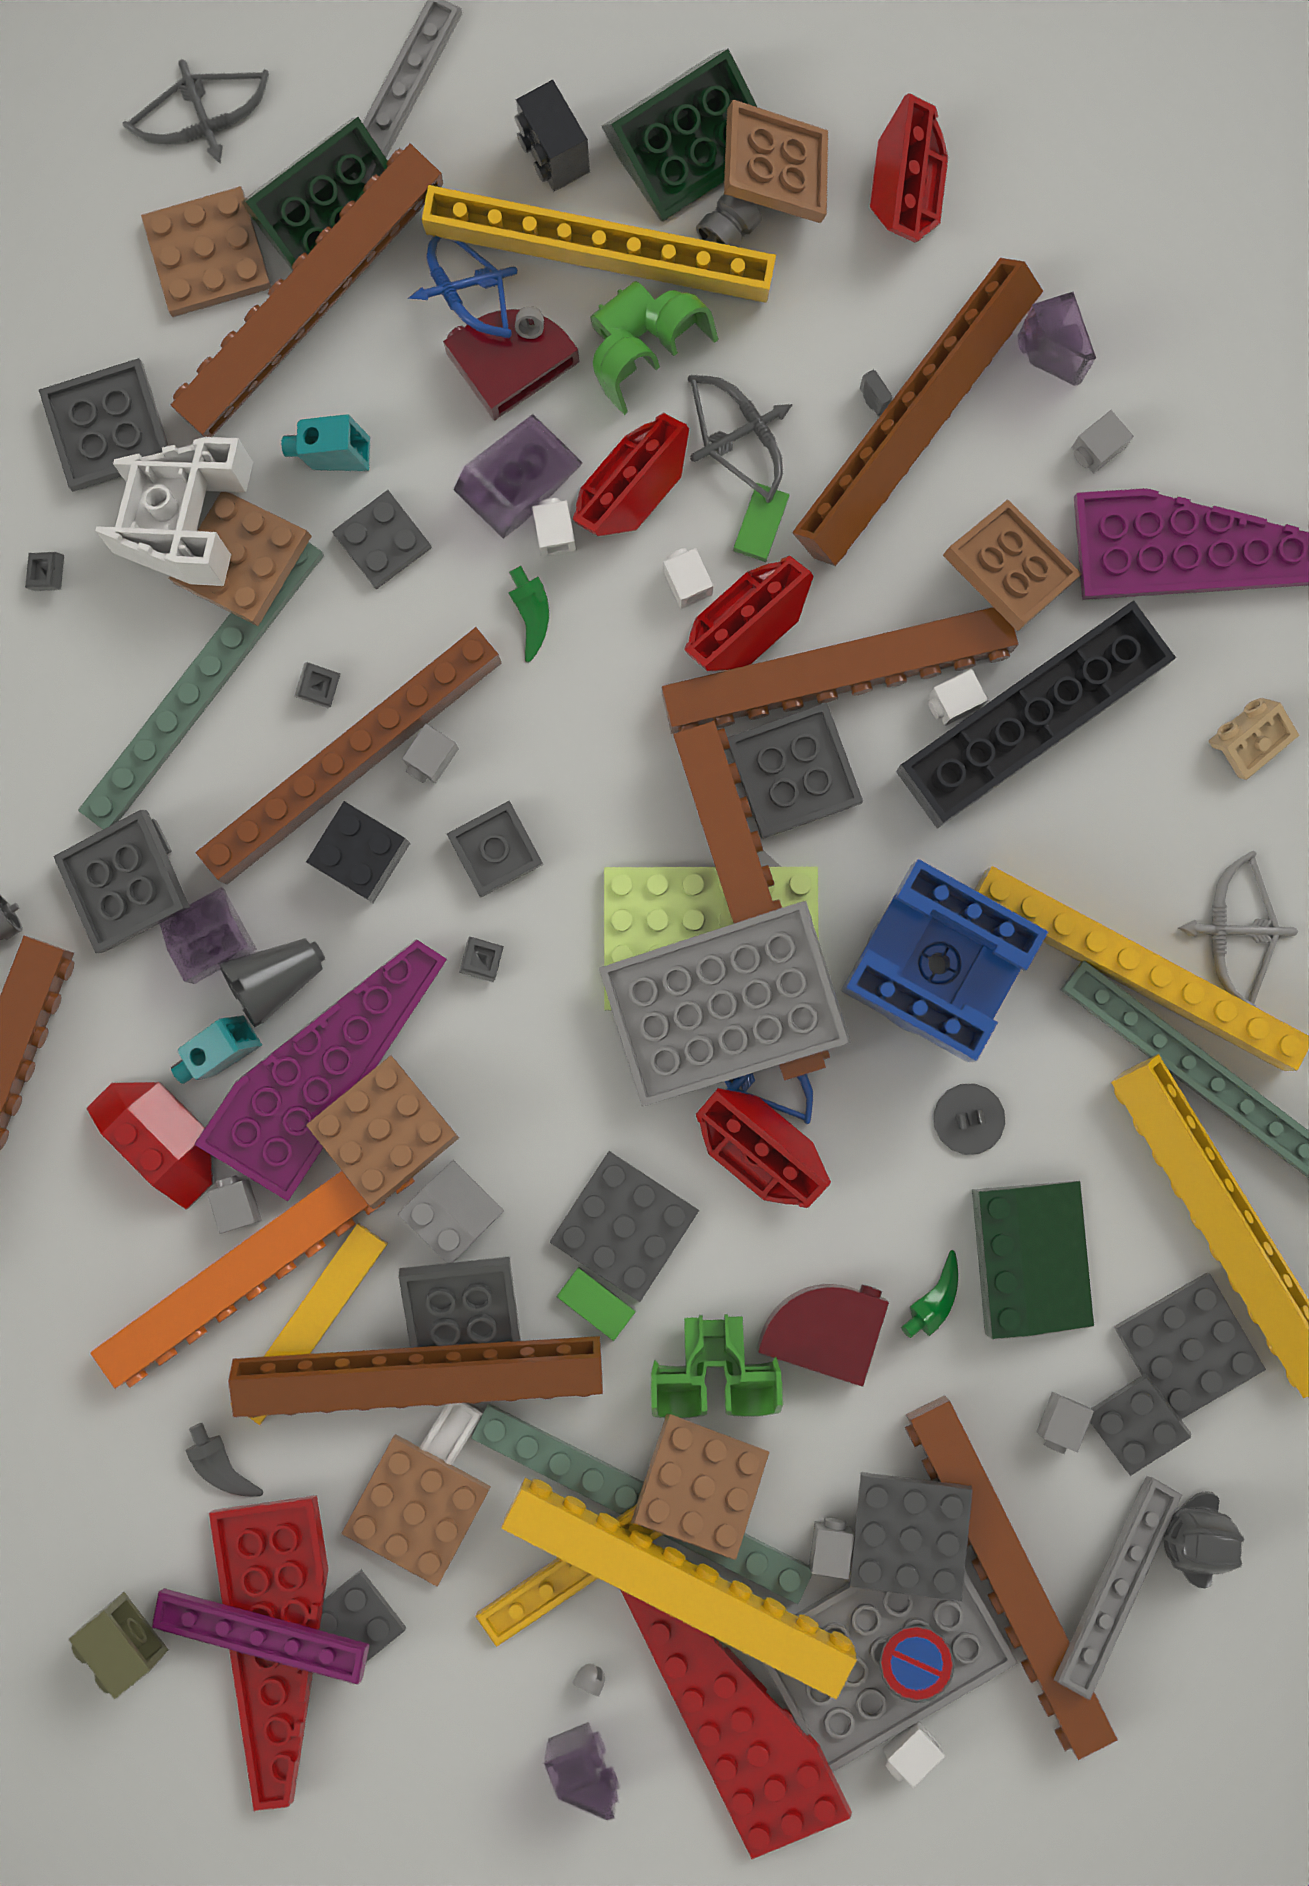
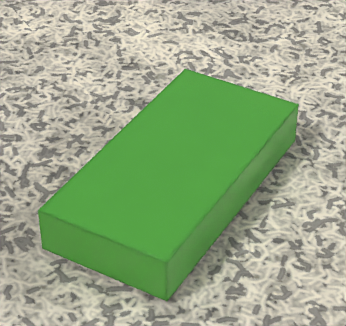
(760, 524)
(596, 1303)

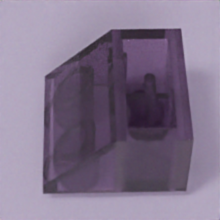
(206, 936)
(580, 1773)

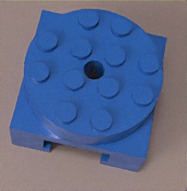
(982, 955)

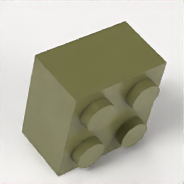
(118, 1646)

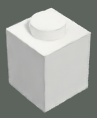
(554, 527)
(687, 577)
(957, 697)
(913, 1754)

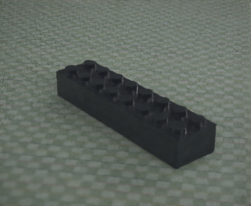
(1035, 714)

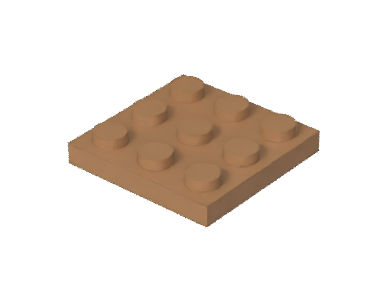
(776, 161)
(206, 251)
(261, 556)
(1012, 564)
(382, 1132)
(700, 1487)
(416, 1510)

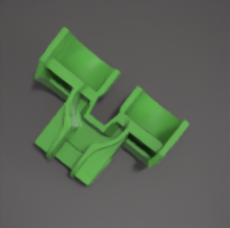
(629, 317)
(708, 1344)

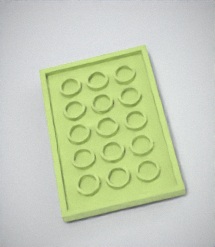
(671, 904)

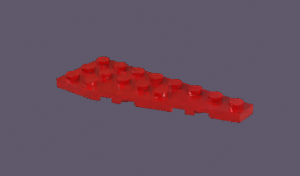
(275, 1566)
(753, 1749)

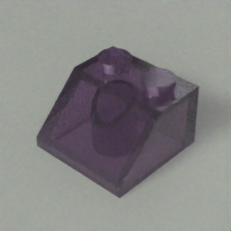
(1057, 339)

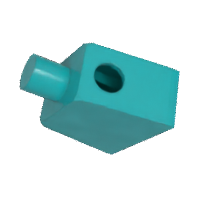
(329, 444)
(215, 1049)

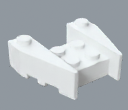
(165, 505)

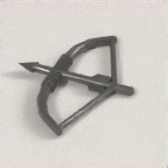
(193, 93)
(723, 441)

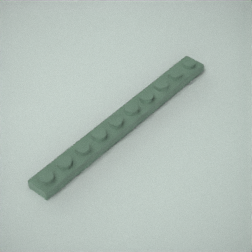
(186, 703)
(1190, 1065)
(621, 1492)

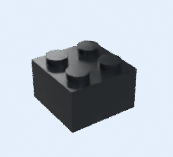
(552, 136)
(358, 852)

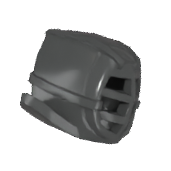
(1203, 1540)

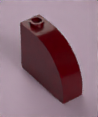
(512, 368)
(827, 1330)

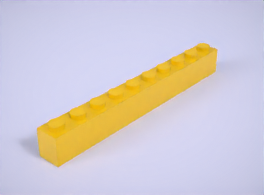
(597, 243)
(1150, 973)
(1220, 1212)
(680, 1587)

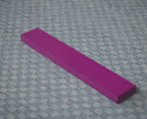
(260, 1636)

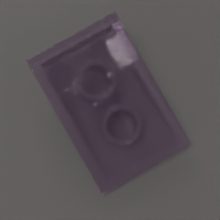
(516, 475)

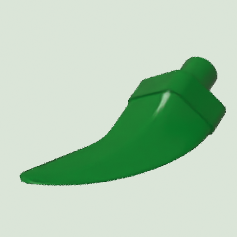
(533, 607)
(936, 1305)

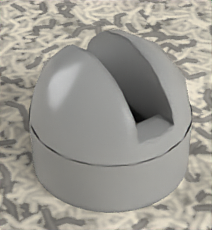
(522, 322)
(590, 1679)

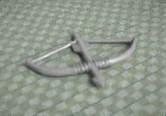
(1259, 930)

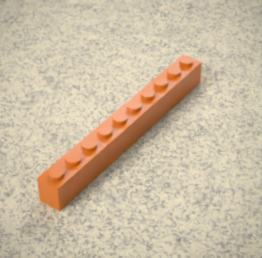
(230, 1279)

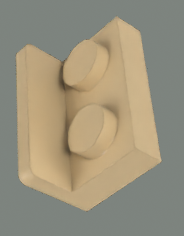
(1255, 736)

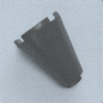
(271, 976)

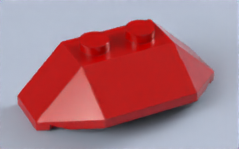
(910, 171)
(633, 478)
(750, 616)
(155, 1138)
(762, 1148)

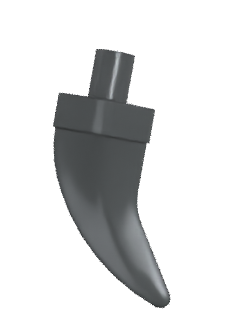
(214, 1466)

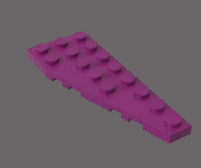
(1167, 545)
(266, 1111)

